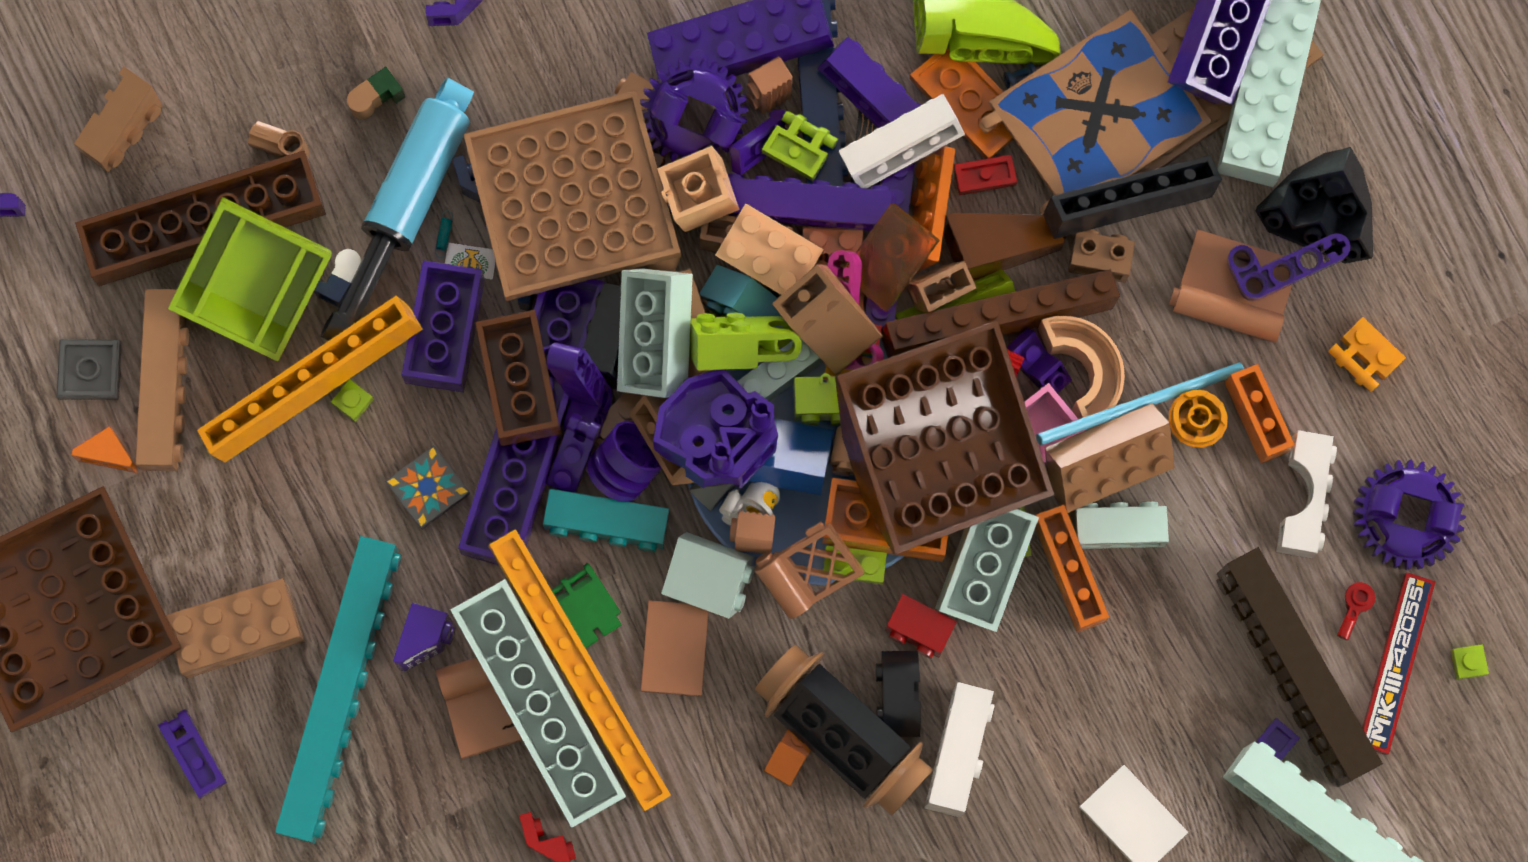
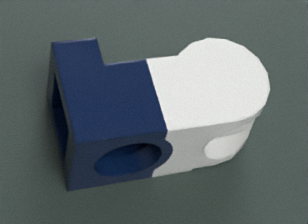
(336, 286)

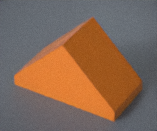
(105, 450)

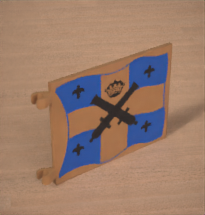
(1098, 109)

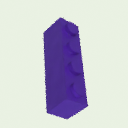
(866, 83)

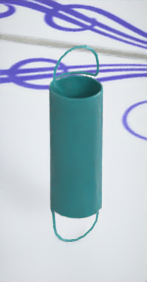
(444, 234)

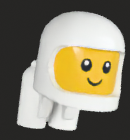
(757, 498)

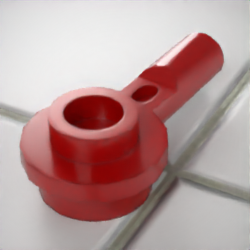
(1358, 599)

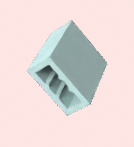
(708, 575)

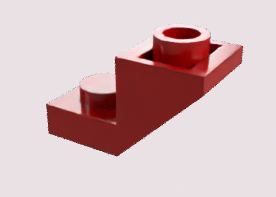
(554, 849)

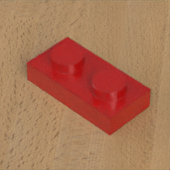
(985, 174)

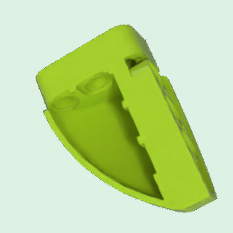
(983, 31)

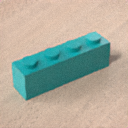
(606, 519)

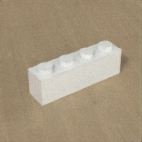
(902, 142)

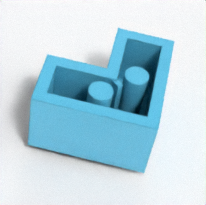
(737, 293)

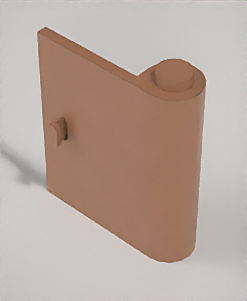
(1212, 295)
(476, 708)

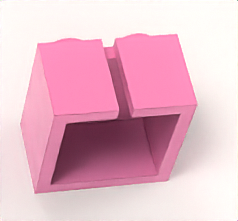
(1046, 412)

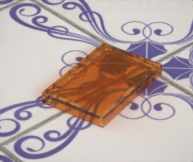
(893, 255)

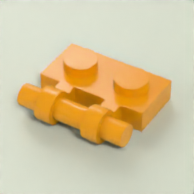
(1372, 349)

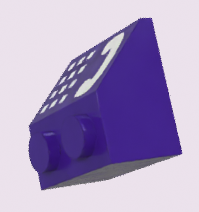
(423, 636)

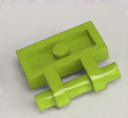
(795, 152)

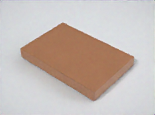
(674, 649)

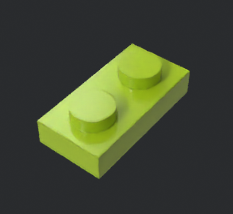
(871, 561)

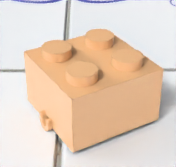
(697, 189)

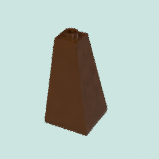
(998, 240)

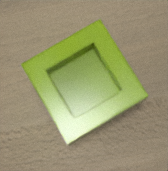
(352, 400)
(1469, 662)

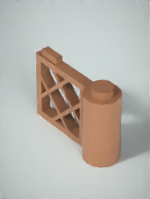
(786, 580)

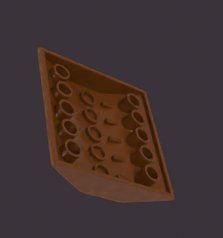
(940, 438)
(74, 612)

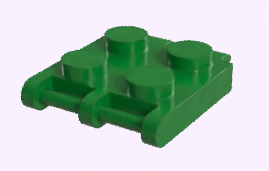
(588, 606)

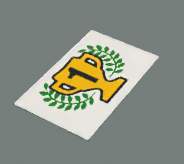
(471, 257)

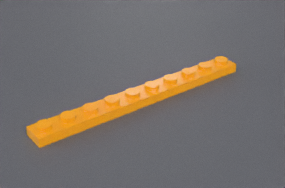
(579, 670)

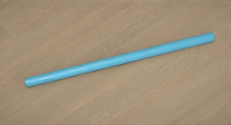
(1122, 409)

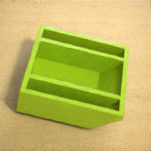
(250, 279)

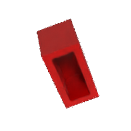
(920, 627)

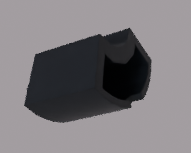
(900, 692)

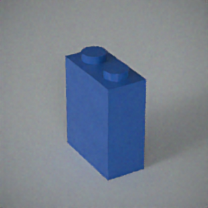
(799, 458)

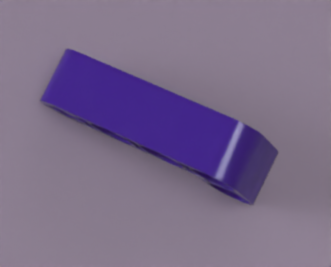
(1290, 262)
(581, 382)

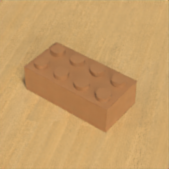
(1110, 457)
(235, 628)

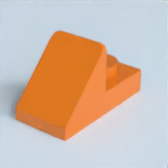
(787, 758)

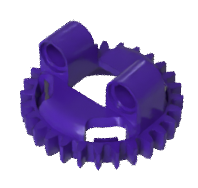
(669, 102)
(1382, 505)

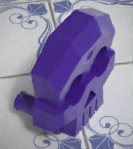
(697, 415)

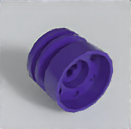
(623, 463)

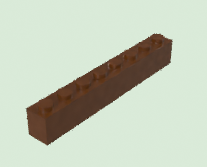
(1013, 311)

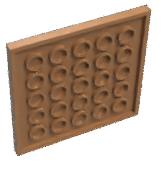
(571, 195)

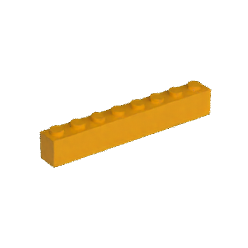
(309, 379)

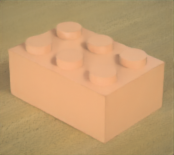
(768, 250)

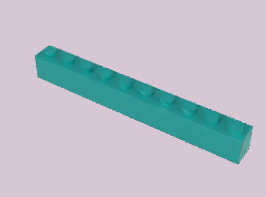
(337, 690)

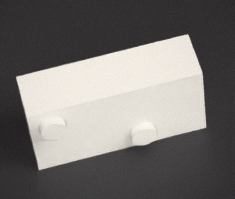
(959, 749)

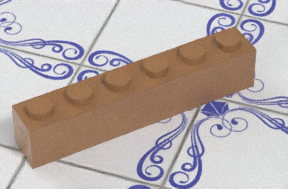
(161, 384)

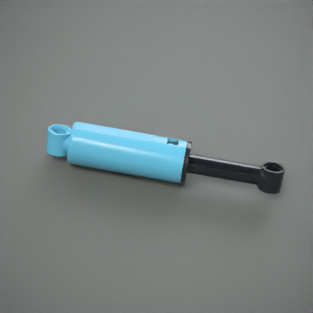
(405, 194)

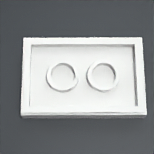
(1133, 818)

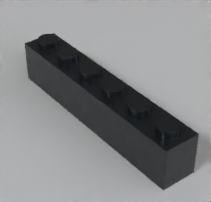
(1132, 196)

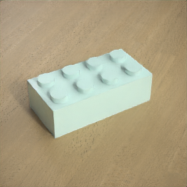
(654, 331)
(986, 568)

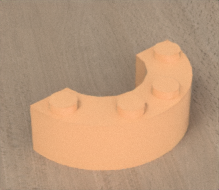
(1097, 354)

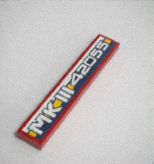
(1397, 661)

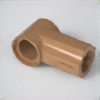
(275, 140)

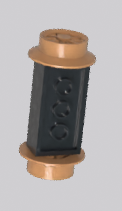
(842, 730)

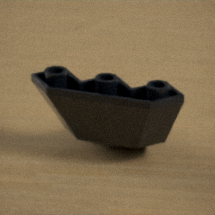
(1323, 200)

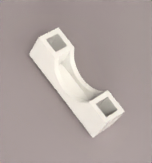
(1311, 459)

